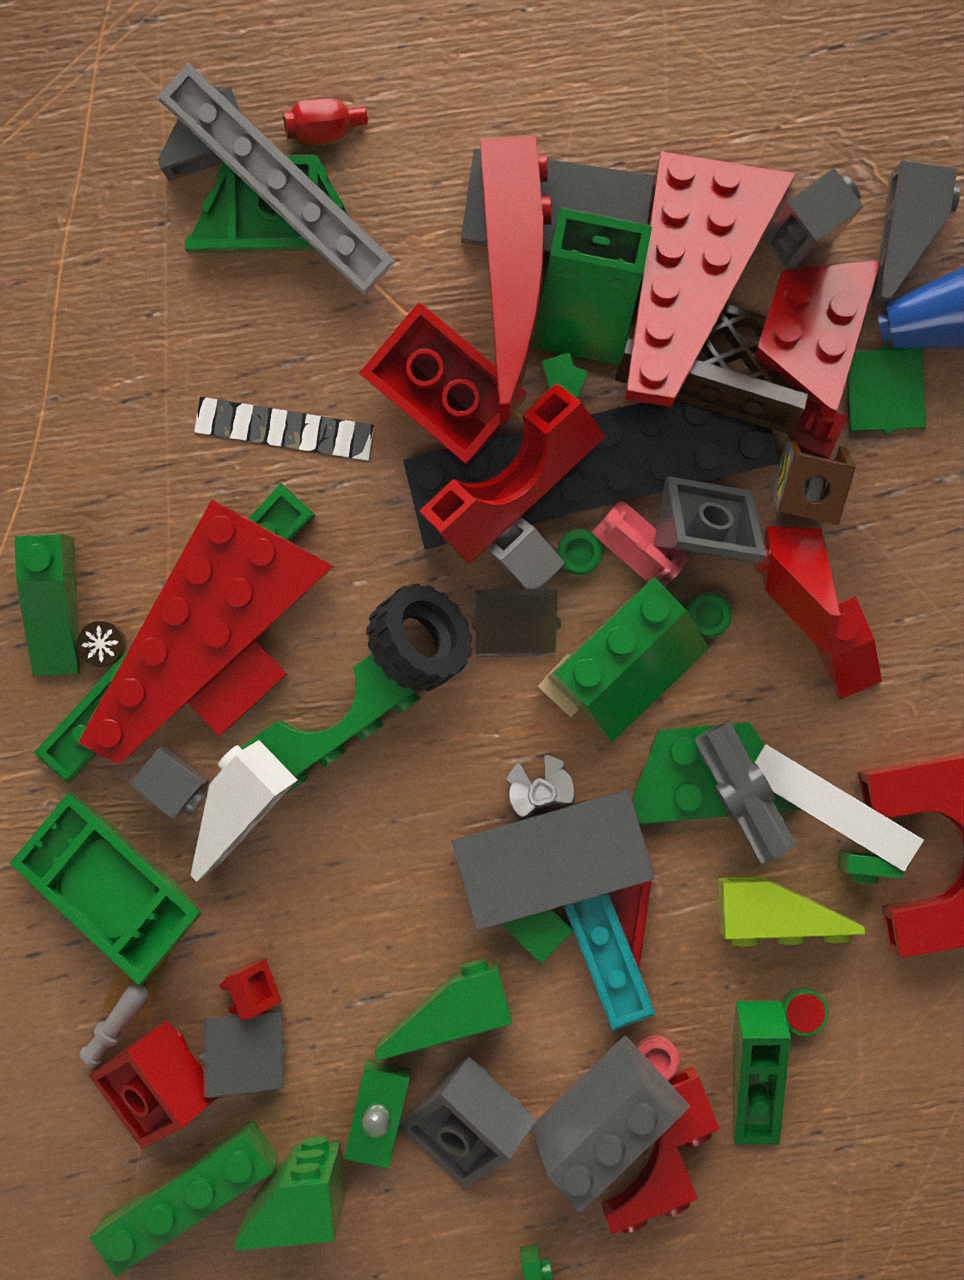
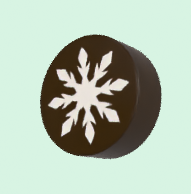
(101, 643)

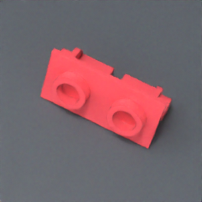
(633, 542)

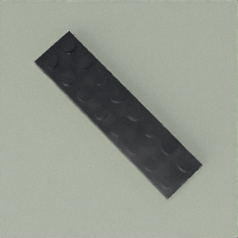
(631, 462)

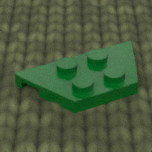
(243, 222)
(678, 783)

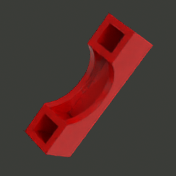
(554, 441)

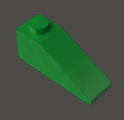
(48, 602)
(458, 1008)
(759, 1071)

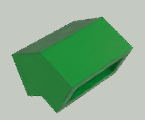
(562, 371)

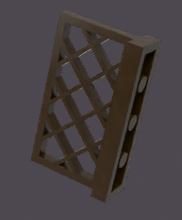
(729, 392)

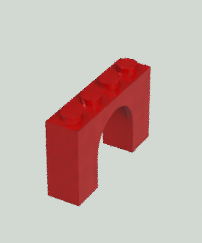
(912, 788)

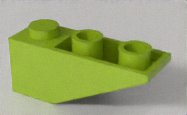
(764, 909)

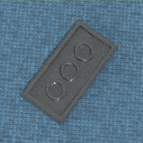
(573, 187)
(553, 859)

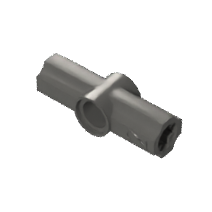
(744, 792)

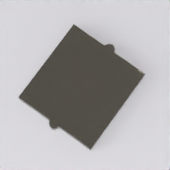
(516, 622)

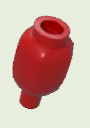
(321, 120)

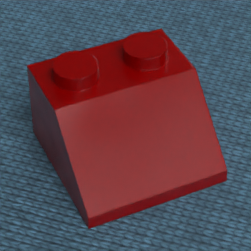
(153, 1085)

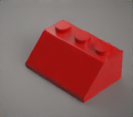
(439, 383)

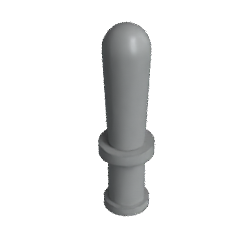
(109, 1032)

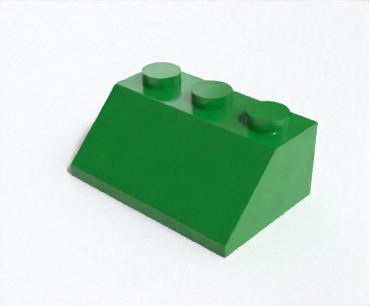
(630, 659)
(298, 1200)

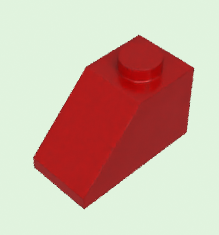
(854, 655)

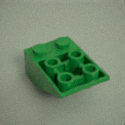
(591, 285)

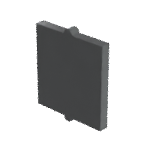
(242, 1054)

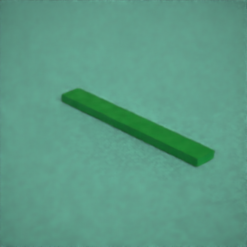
(60, 751)

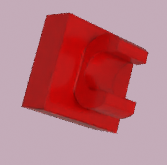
(816, 432)
(251, 989)

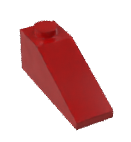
(801, 581)

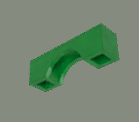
(372, 699)
(195, 1193)

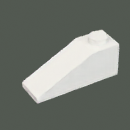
(236, 802)

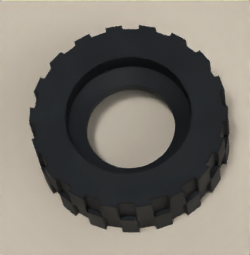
(396, 654)

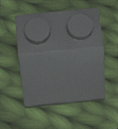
(468, 1123)

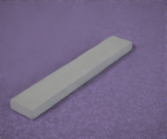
(275, 179)

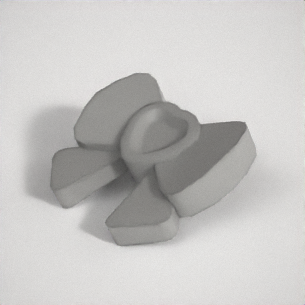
(554, 789)

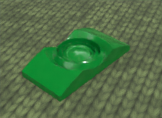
(106, 887)

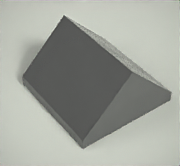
(709, 521)

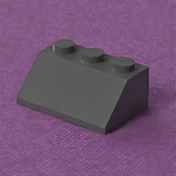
(605, 1123)

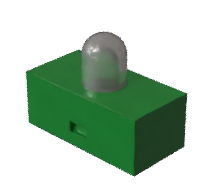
(377, 1114)

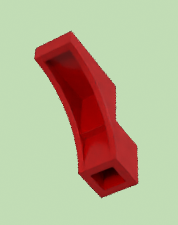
(664, 1181)

